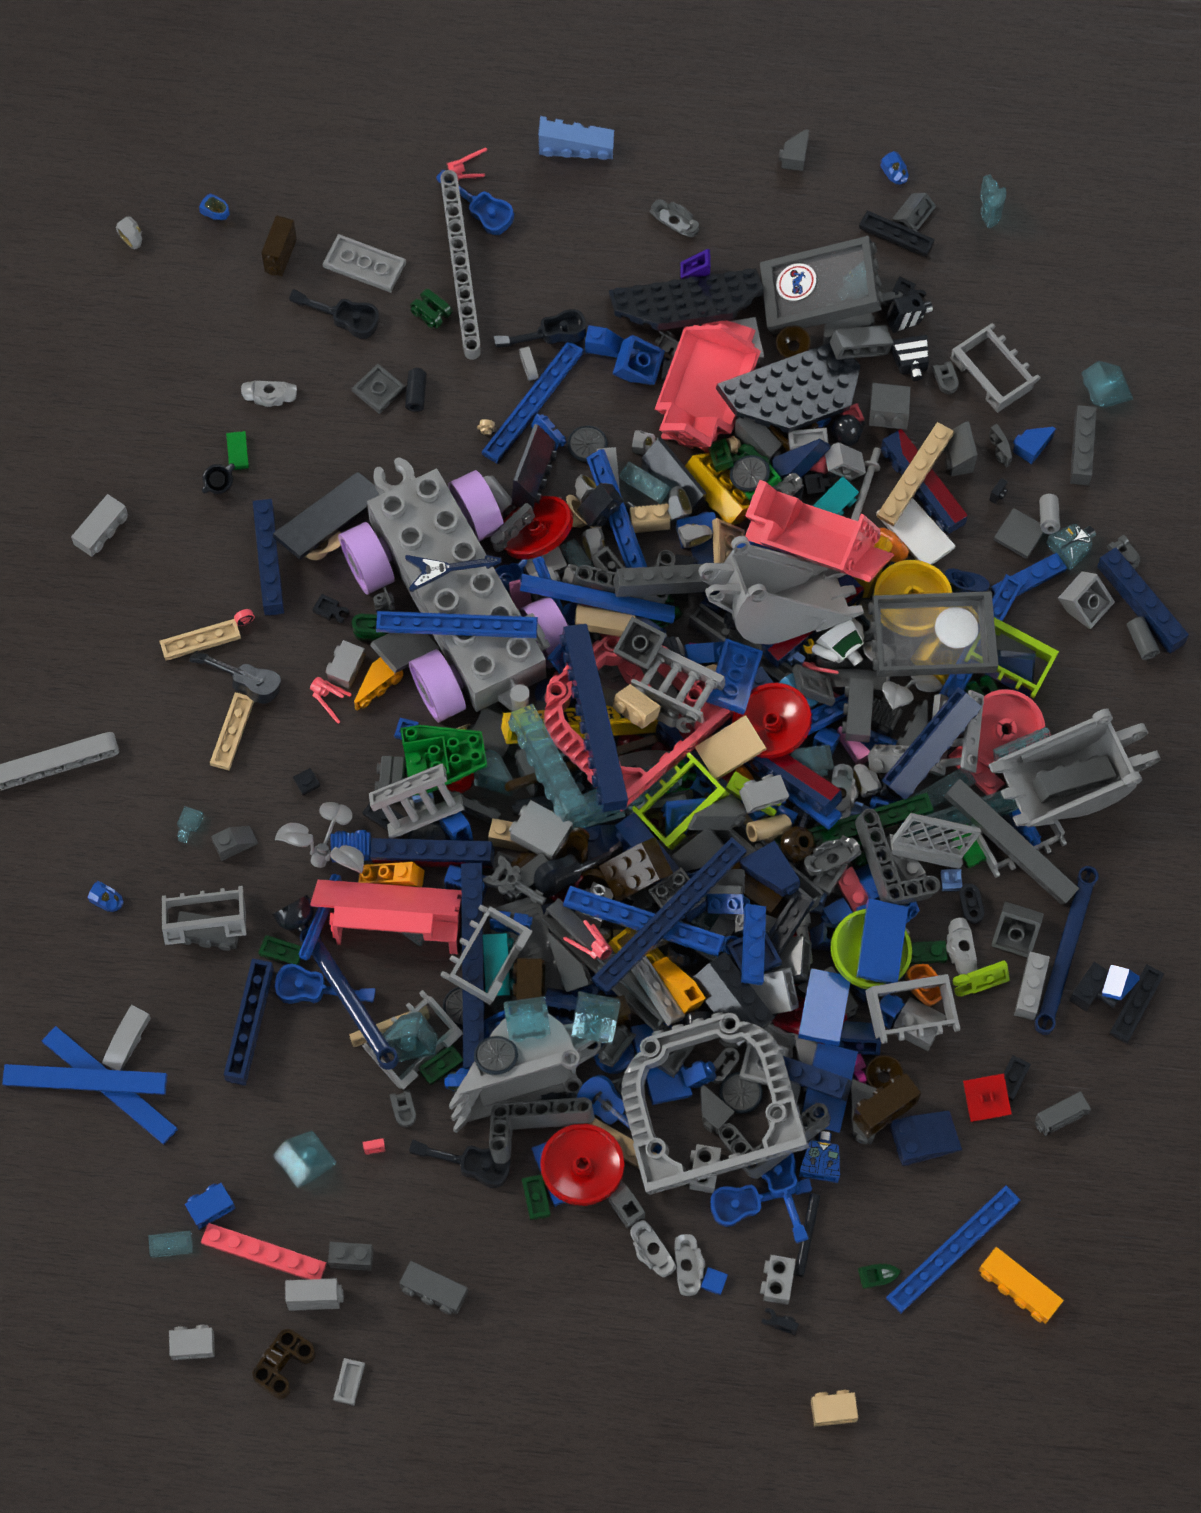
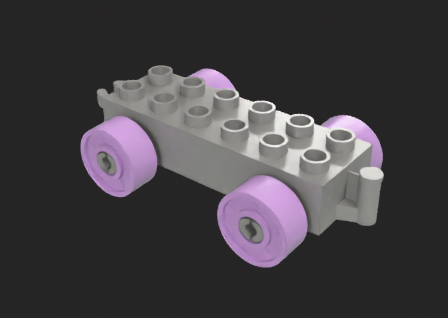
(446, 525)

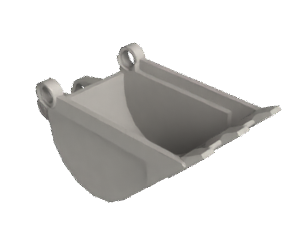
(777, 593)
(1073, 744)
(541, 1068)

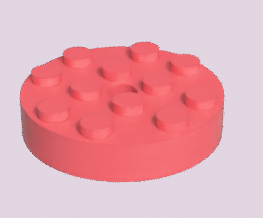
(1007, 709)

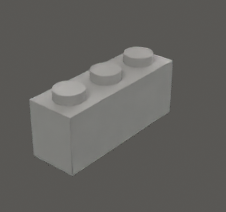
(100, 525)
(1031, 986)

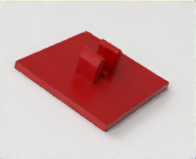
(987, 1097)

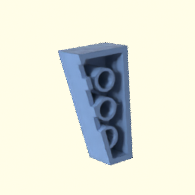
(574, 140)

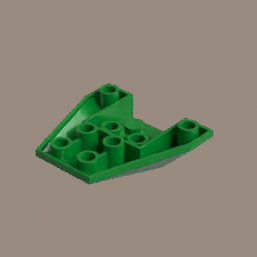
(457, 749)

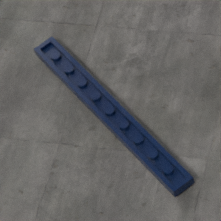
(668, 916)

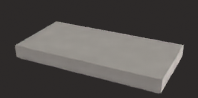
(364, 263)

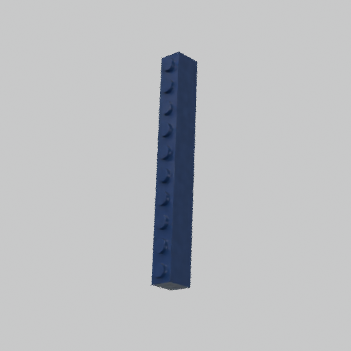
(594, 718)
(473, 962)

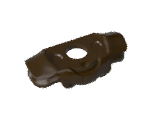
(579, 839)

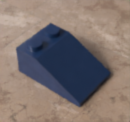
(601, 840)
(924, 1137)

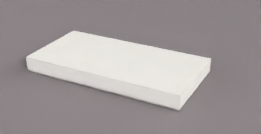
(921, 534)

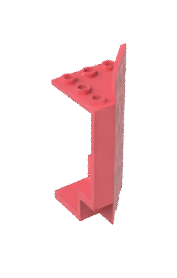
(688, 398)
(815, 534)
(392, 908)

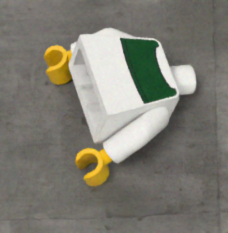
(839, 643)

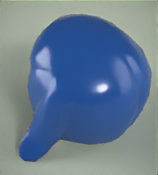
(510, 572)

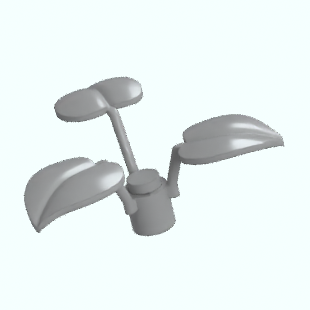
(898, 695)
(297, 835)

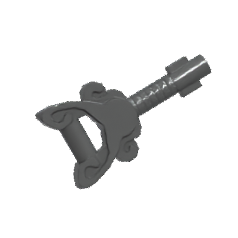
(511, 882)

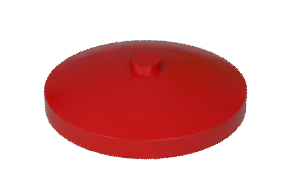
(546, 531)
(779, 718)
(582, 1164)

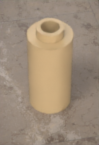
(768, 827)

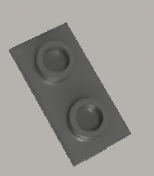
(667, 341)
(384, 601)
(611, 1053)

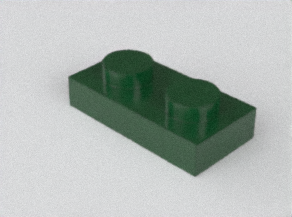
(721, 455)
(280, 950)
(928, 952)
(440, 1065)
(536, 1197)

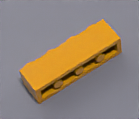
(1020, 1285)

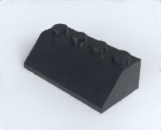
(666, 467)
(534, 468)
(725, 993)

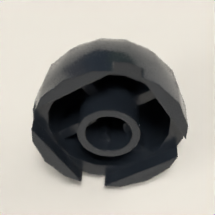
(295, 914)

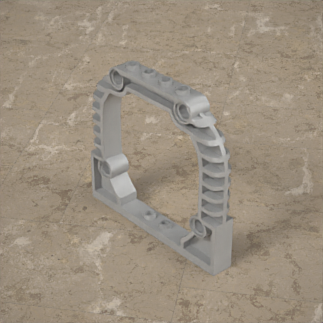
(782, 1138)

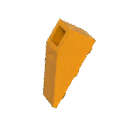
(376, 683)
(393, 874)
(680, 985)

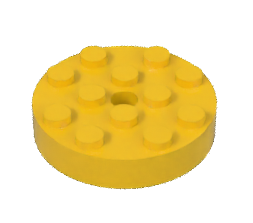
(911, 578)

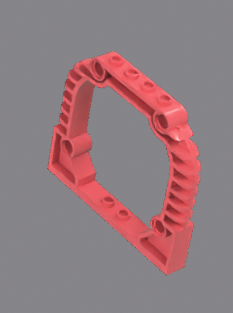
(635, 779)

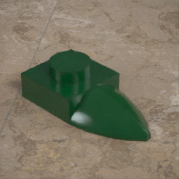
(877, 1275)

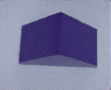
(696, 265)

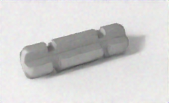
(542, 643)

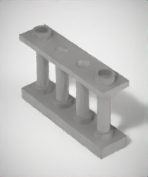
(695, 672)
(970, 741)
(408, 787)

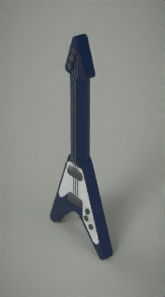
(435, 569)

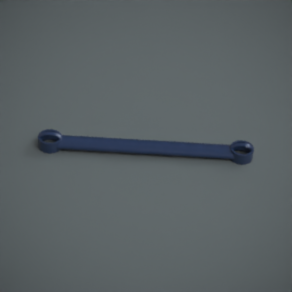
(1066, 950)
(352, 1003)

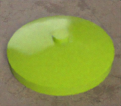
(847, 945)

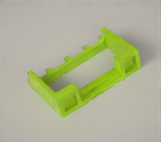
(1042, 651)
(678, 835)

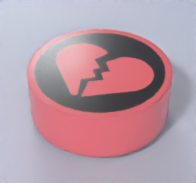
(244, 617)

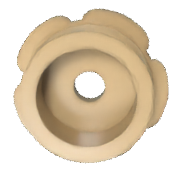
(486, 427)
(733, 444)

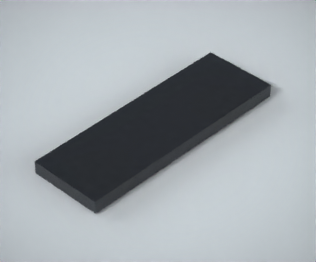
(326, 516)

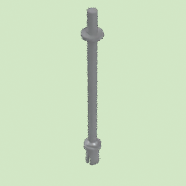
(871, 466)

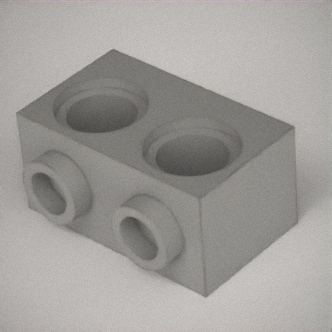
(713, 1153)
(783, 1280)

